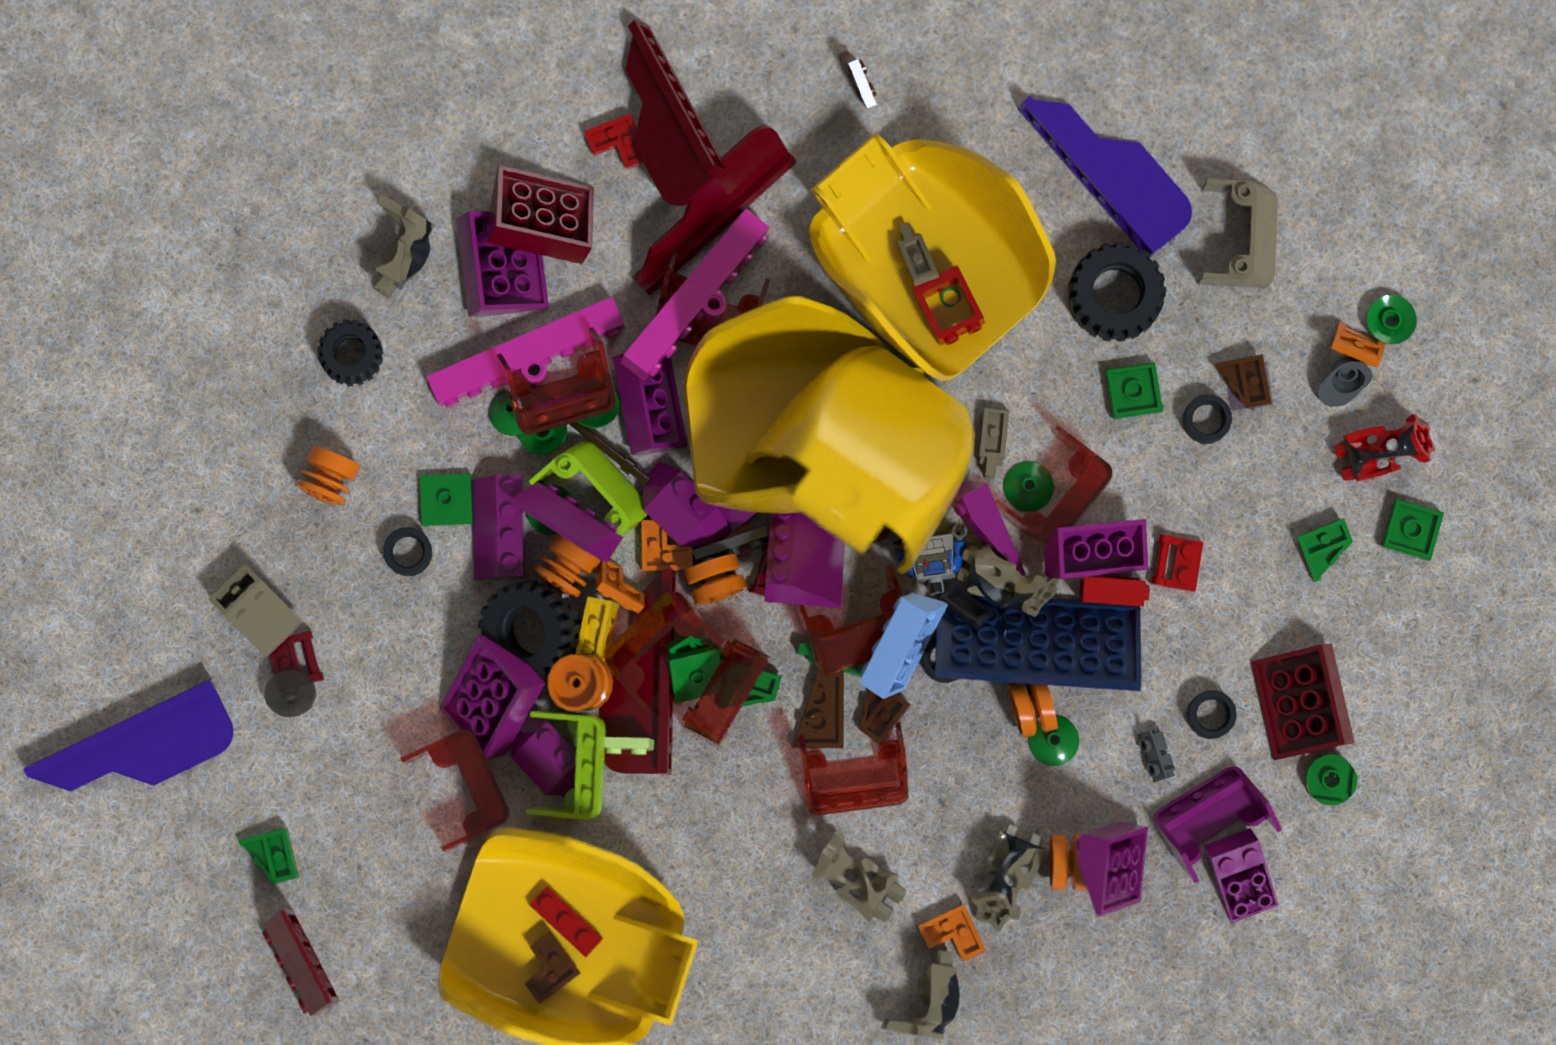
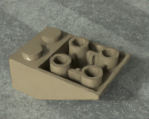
(255, 610)

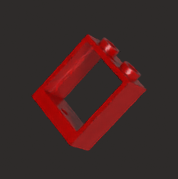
(934, 286)
(1114, 590)

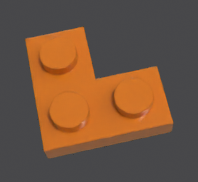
(659, 555)
(611, 585)
(956, 926)

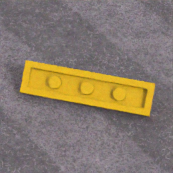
(597, 627)

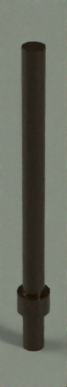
(627, 465)

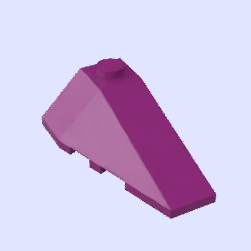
(980, 513)

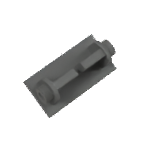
(1151, 744)

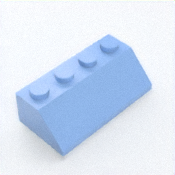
(902, 644)

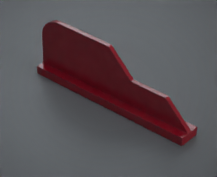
(668, 128)
(752, 168)
(627, 718)

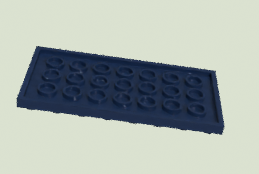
(1061, 646)

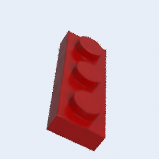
(566, 922)

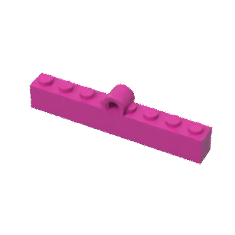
(695, 296)
(526, 352)

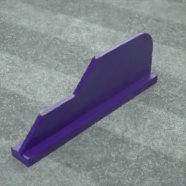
(1116, 174)
(147, 745)

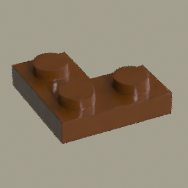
(557, 968)

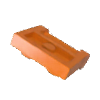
(1357, 345)

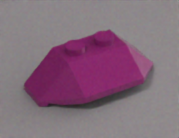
(677, 509)
(544, 756)

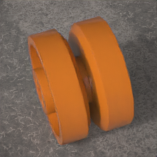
(715, 581)
(580, 682)
(1028, 707)
(1064, 863)

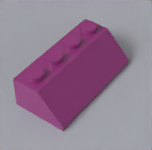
(651, 409)
(568, 520)
(498, 528)
(1097, 549)

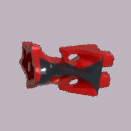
(1411, 440)

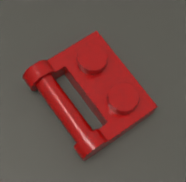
(1185, 565)

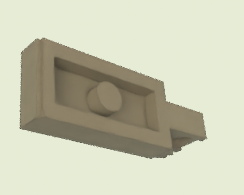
(916, 256)
(993, 439)

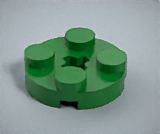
(1339, 791)

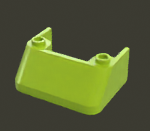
(606, 478)
(586, 798)

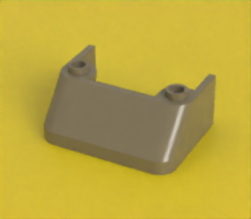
(1259, 267)

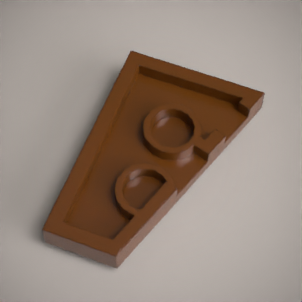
(824, 713)

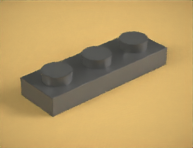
(753, 539)

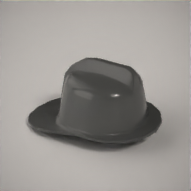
(1344, 382)

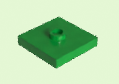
(1133, 390)
(446, 499)
(1412, 529)
(692, 672)

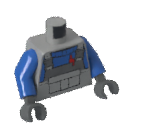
(937, 560)

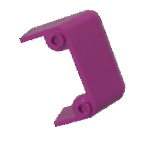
(1209, 810)

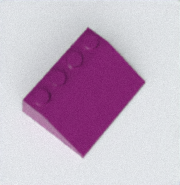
(496, 276)
(803, 562)
(491, 696)
(1113, 865)

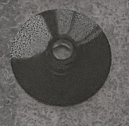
(290, 683)

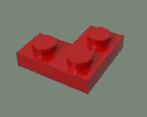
(614, 134)

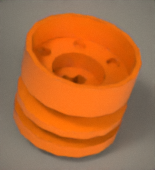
(327, 475)
(566, 565)

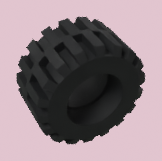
(335, 337)

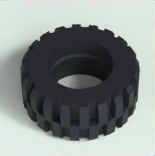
(1135, 264)
(553, 611)

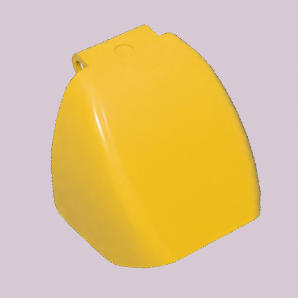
(968, 218)
(743, 382)
(876, 450)
(622, 983)

